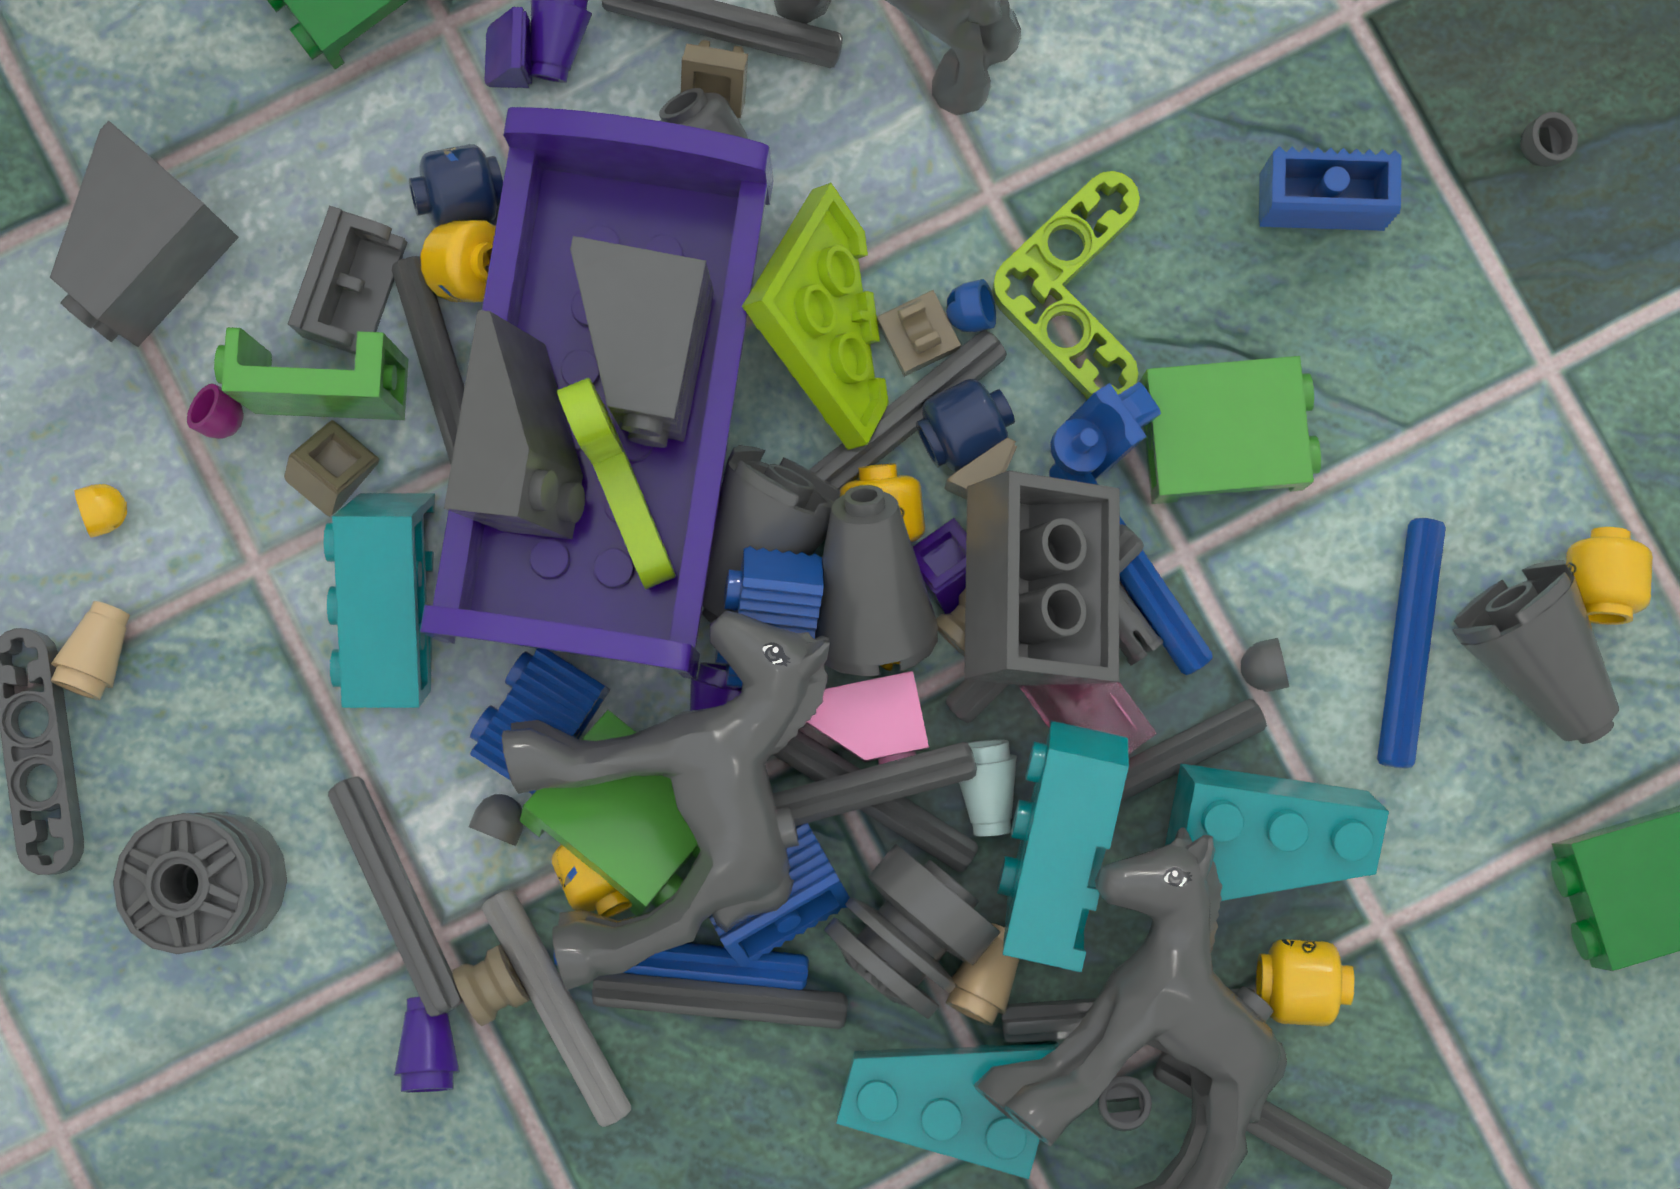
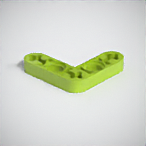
(1053, 275)
(603, 447)

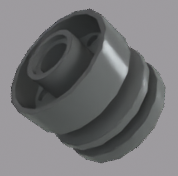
(199, 881)
(912, 930)

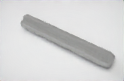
(556, 1008)

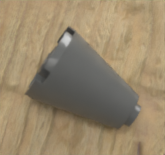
(766, 509)
(873, 587)
(1543, 650)

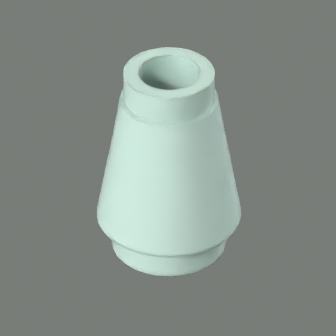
(992, 789)

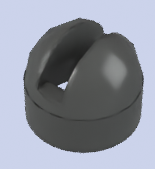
(1554, 142)
(1264, 666)
(499, 818)
(1121, 1090)

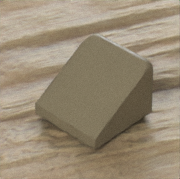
(985, 466)
(329, 467)

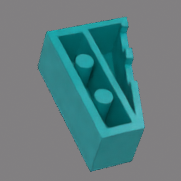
(380, 600)
(1278, 830)
(1061, 843)
(931, 1102)

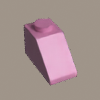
(874, 718)

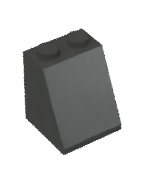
(133, 242)
(646, 332)

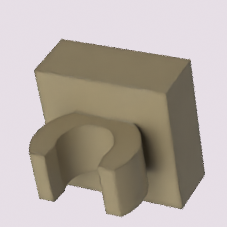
(716, 72)
(918, 333)

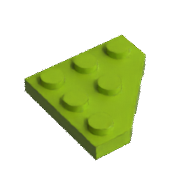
(820, 318)

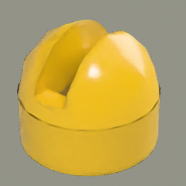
(101, 508)

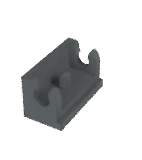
(346, 280)

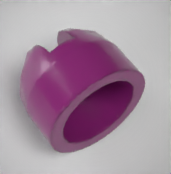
(214, 413)

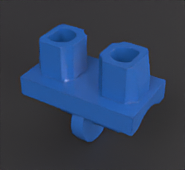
(1103, 430)

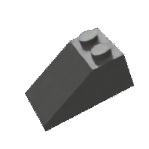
(512, 440)

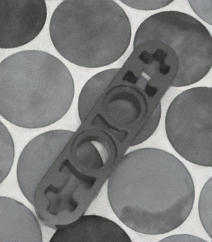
(25, 753)

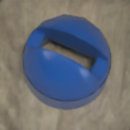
(972, 307)

